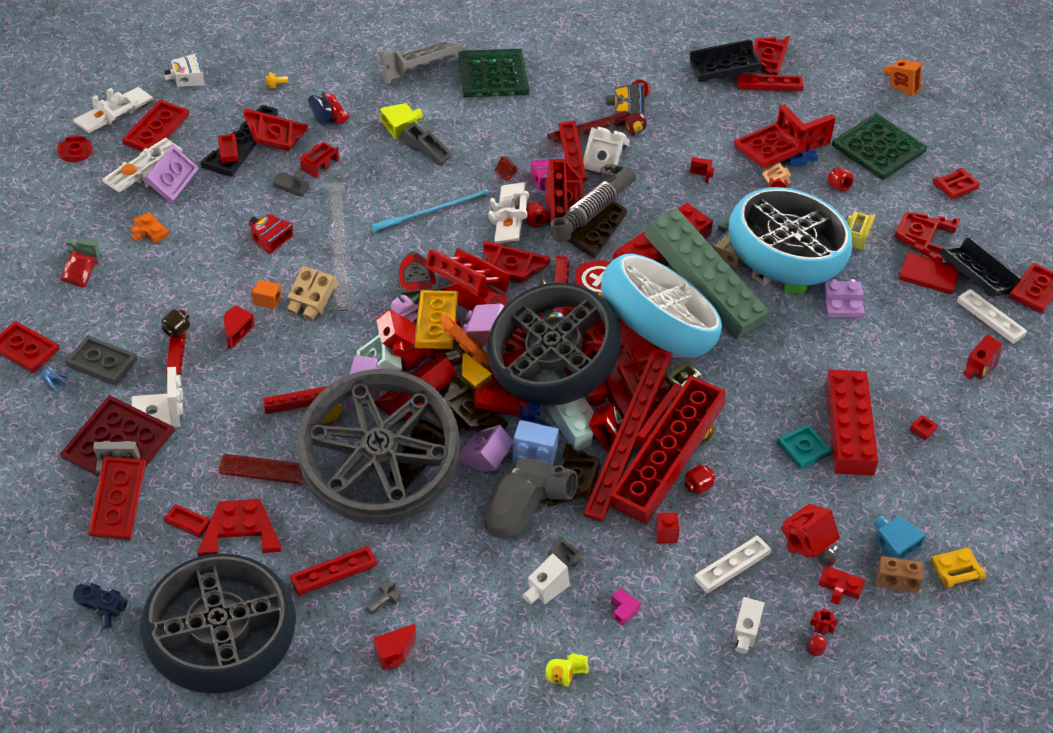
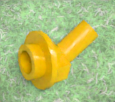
(272, 80)

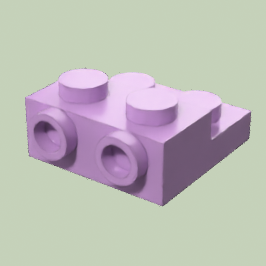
(843, 298)

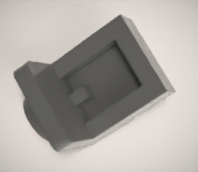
(566, 552)

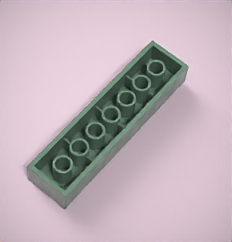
(707, 271)

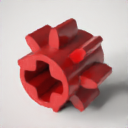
(823, 621)

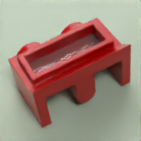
(318, 156)

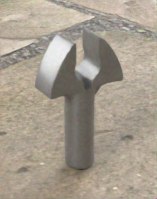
(385, 588)

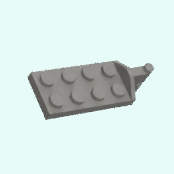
(398, 63)

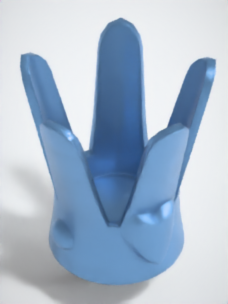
(50, 376)

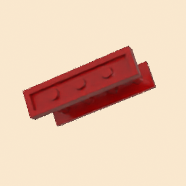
(467, 270)

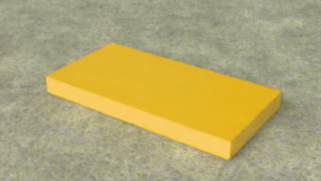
(428, 328)

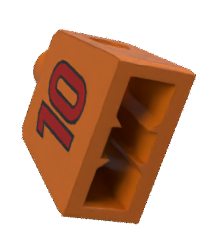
(905, 76)

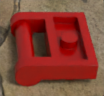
(962, 185)

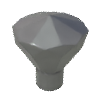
(828, 556)

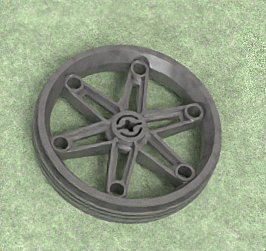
(363, 383)

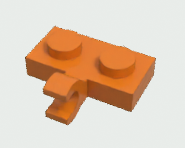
(148, 226)

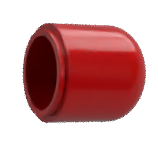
(816, 645)

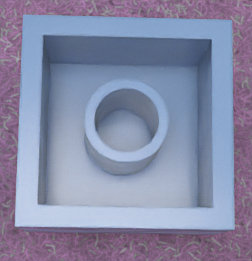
(535, 442)

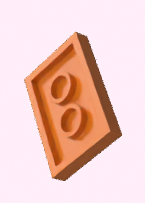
(464, 340)

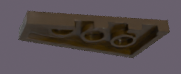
(597, 231)
(427, 431)

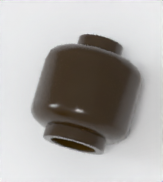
(175, 323)

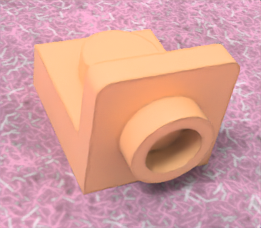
(777, 172)

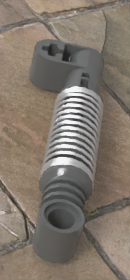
(614, 181)

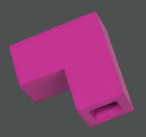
(626, 606)

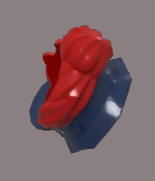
(327, 108)

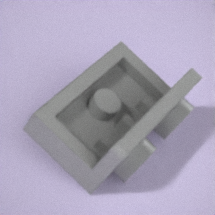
(115, 449)

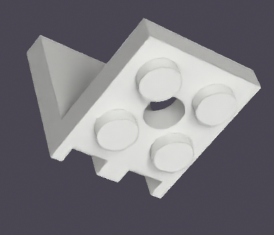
(603, 140)
(167, 405)

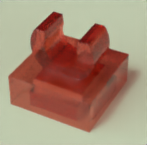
(506, 168)

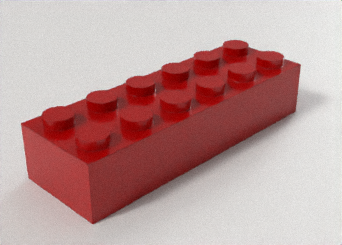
(642, 246)
(851, 422)

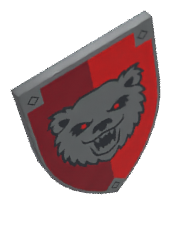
(414, 275)

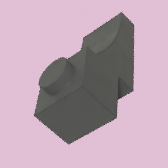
(425, 142)

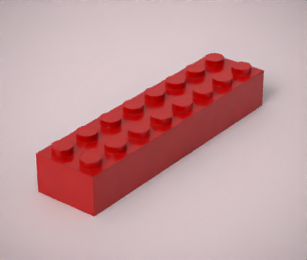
(668, 449)

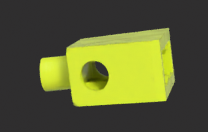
(399, 117)

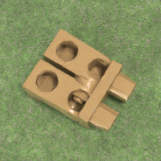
(311, 292)

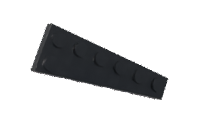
(245, 144)

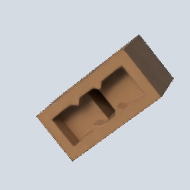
(899, 574)

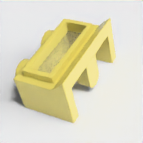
(860, 228)

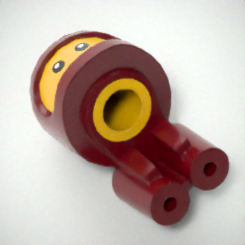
(634, 122)

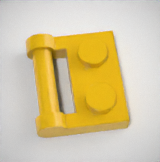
(957, 562)

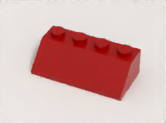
(434, 372)

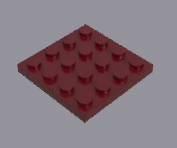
(117, 423)

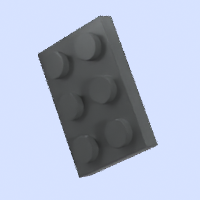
(101, 360)

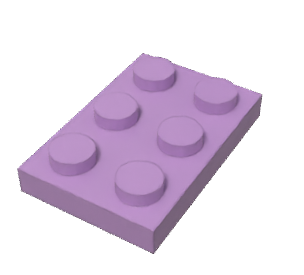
(171, 173)

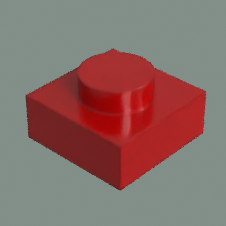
(923, 427)

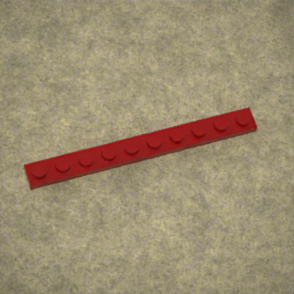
(627, 434)

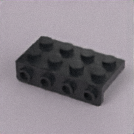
(724, 60)
(981, 267)

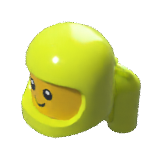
(561, 671)

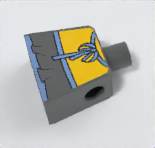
(628, 98)

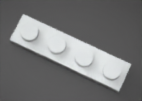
(992, 316)
(732, 564)

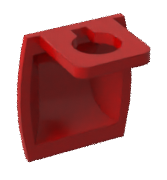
(78, 269)

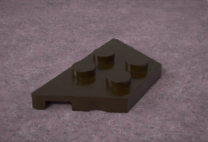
(461, 400)
(586, 469)

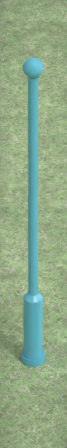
(397, 220)

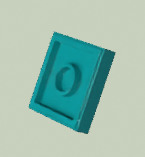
(804, 446)

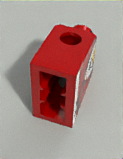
(605, 424)

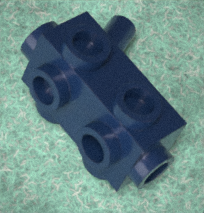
(104, 602)

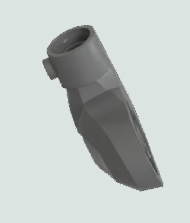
(520, 492)

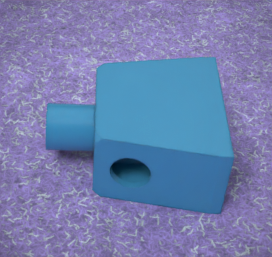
(898, 537)

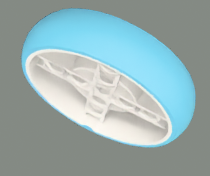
(661, 305)

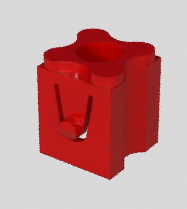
(810, 530)

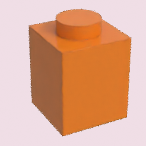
(266, 294)

